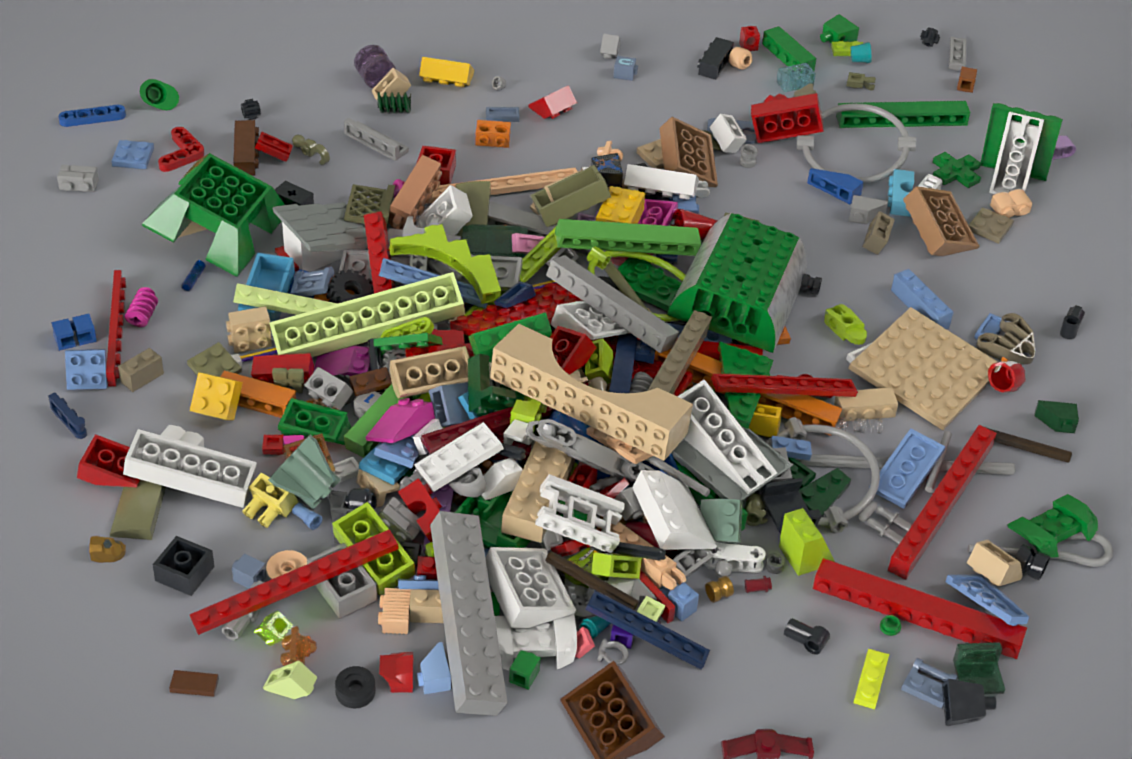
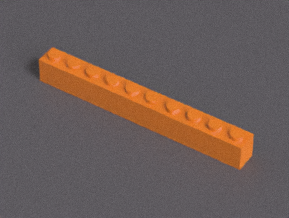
(803, 407)

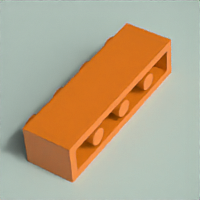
(262, 395)

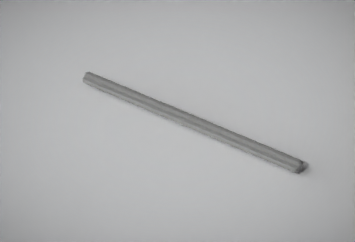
(862, 462)

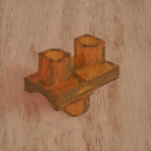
(299, 647)

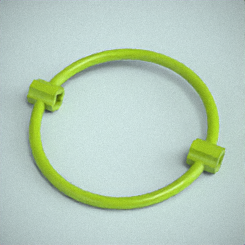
(600, 259)

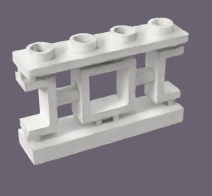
(583, 501)

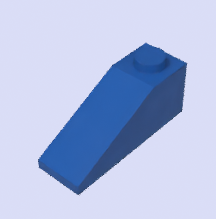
(836, 184)

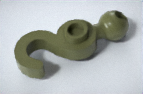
(310, 148)

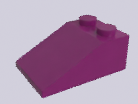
(345, 361)

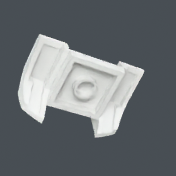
(547, 639)

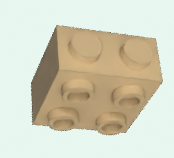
(249, 329)

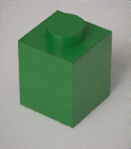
(524, 669)

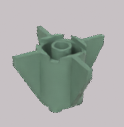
(306, 473)

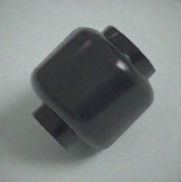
(360, 496)

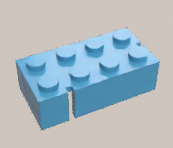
(271, 273)

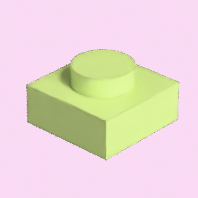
(651, 608)

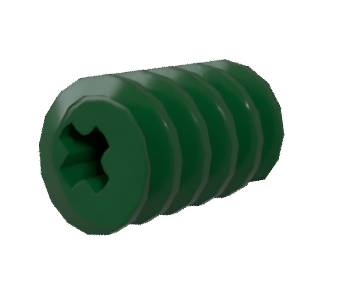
(394, 102)

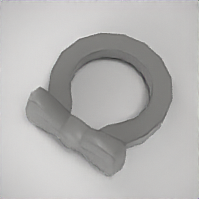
(605, 645)

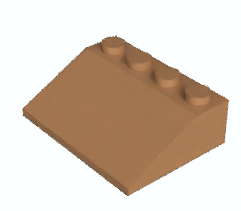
(688, 150)
(940, 221)

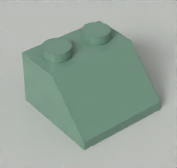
(723, 519)

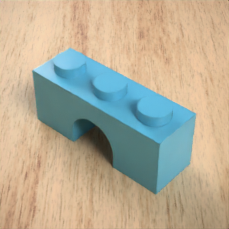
(899, 187)

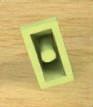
(291, 681)

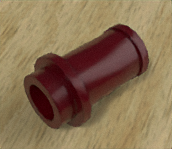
(759, 584)

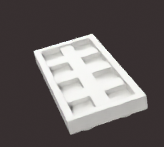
(458, 456)

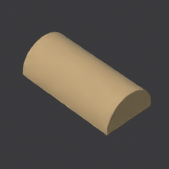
(427, 371)

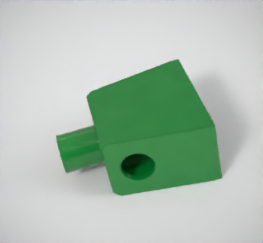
(839, 29)

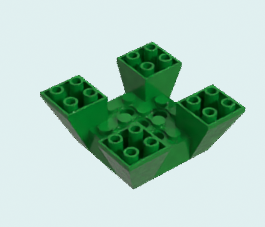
(222, 202)

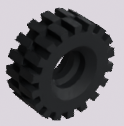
(348, 281)

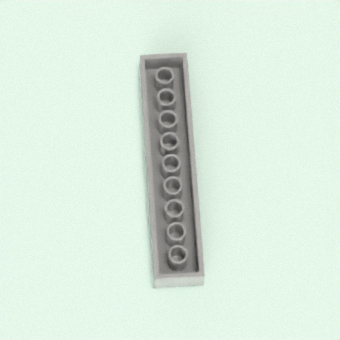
(468, 614)

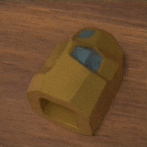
(106, 549)

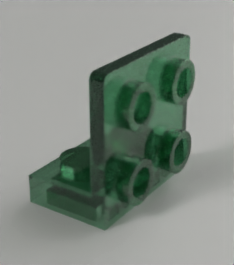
(979, 665)

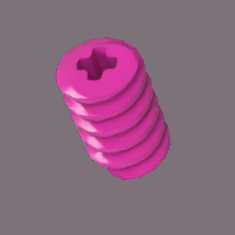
(141, 307)

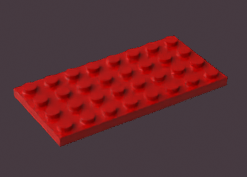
(545, 301)

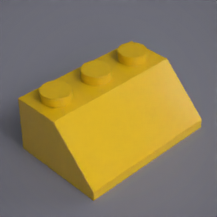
(446, 72)

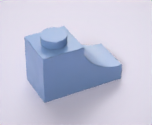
(683, 598)

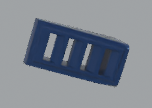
(516, 295)

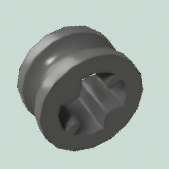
(776, 559)

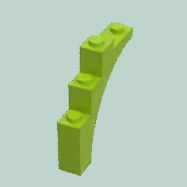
(456, 254)

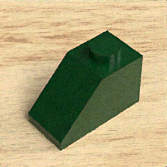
(1058, 415)

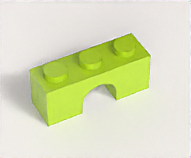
(528, 410)

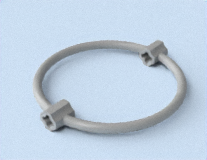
(905, 142)
(834, 515)

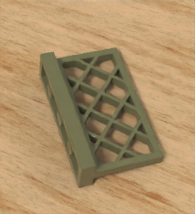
(384, 200)

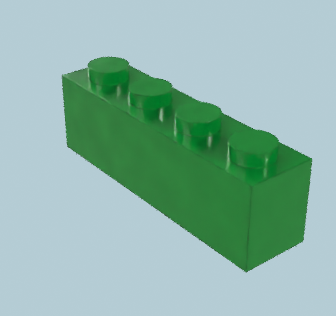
(787, 48)

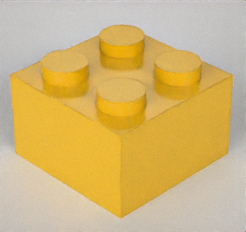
(216, 396)

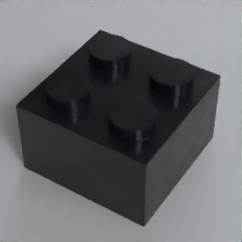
(183, 565)

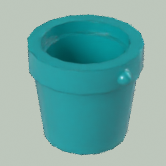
(861, 53)

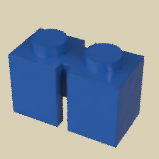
(64, 330)

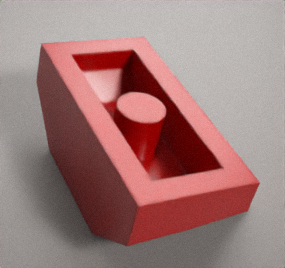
(398, 671)

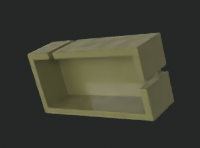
(571, 196)

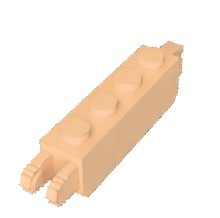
(659, 572)

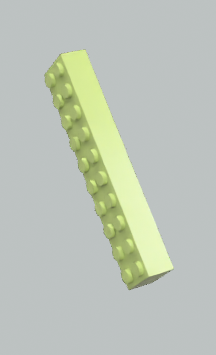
(367, 317)

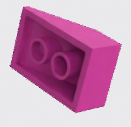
(402, 421)

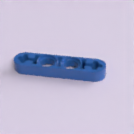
(75, 118)

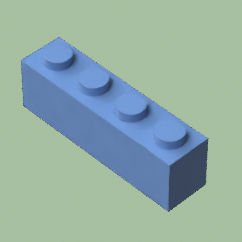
(921, 298)

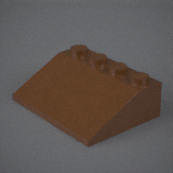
(611, 715)

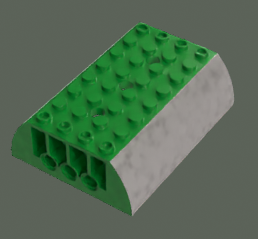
(745, 276)

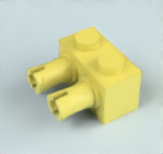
(266, 494)

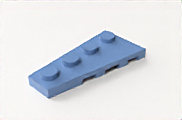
(400, 452)
(989, 596)

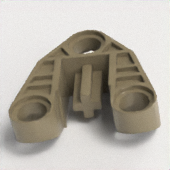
(1017, 339)

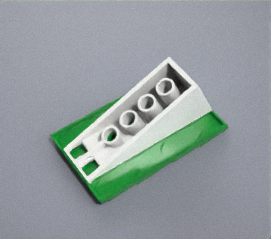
(1018, 146)

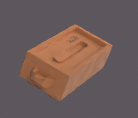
(415, 192)

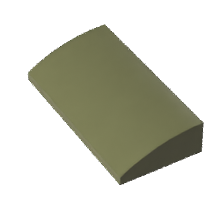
(479, 200)
(138, 511)

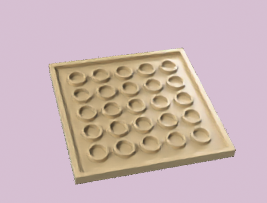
(925, 367)

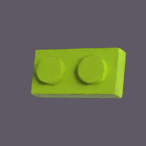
(843, 48)

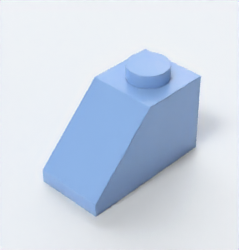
(434, 671)

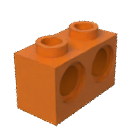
(493, 133)

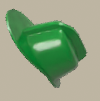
(159, 94)

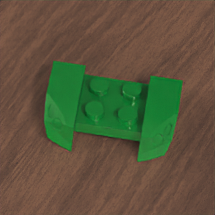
(1057, 524)

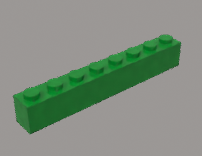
(909, 113)

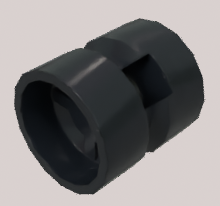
(1032, 562)

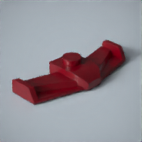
(767, 745)

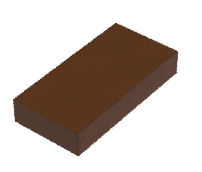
(194, 683)

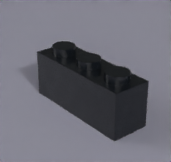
(715, 58)

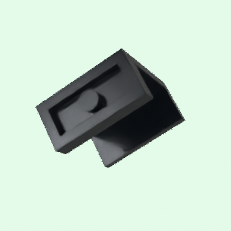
(784, 498)

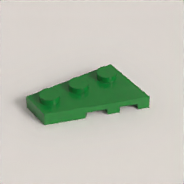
(407, 341)

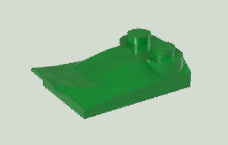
(314, 419)

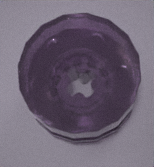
(372, 64)

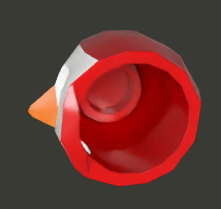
(1008, 377)

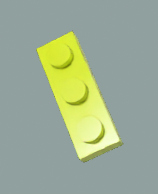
(871, 678)

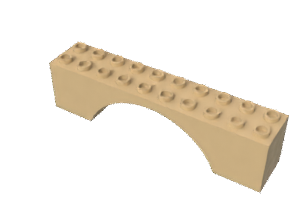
(644, 420)

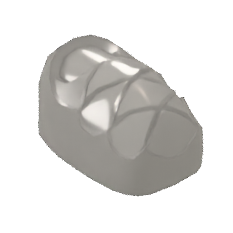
(470, 483)

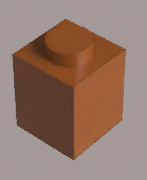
(967, 79)

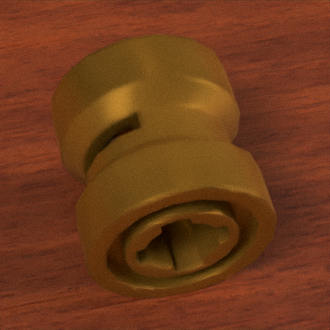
(720, 588)

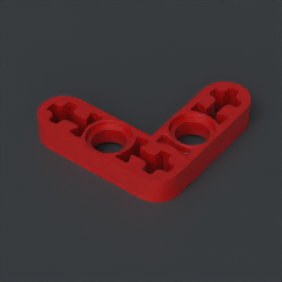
(192, 151)

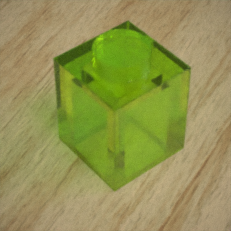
(273, 628)

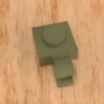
(858, 80)

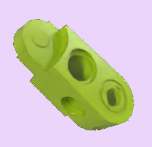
(845, 324)

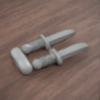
(884, 530)

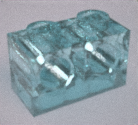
(795, 77)

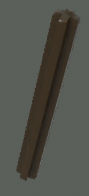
(1032, 446)
(591, 580)

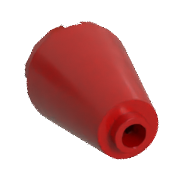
(685, 218)

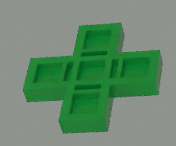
(957, 170)

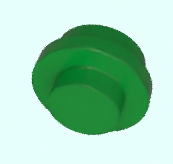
(890, 625)

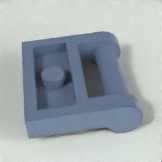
(312, 282)
(925, 687)

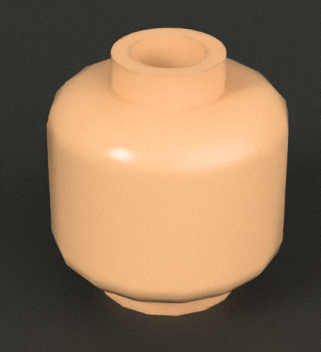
(740, 58)

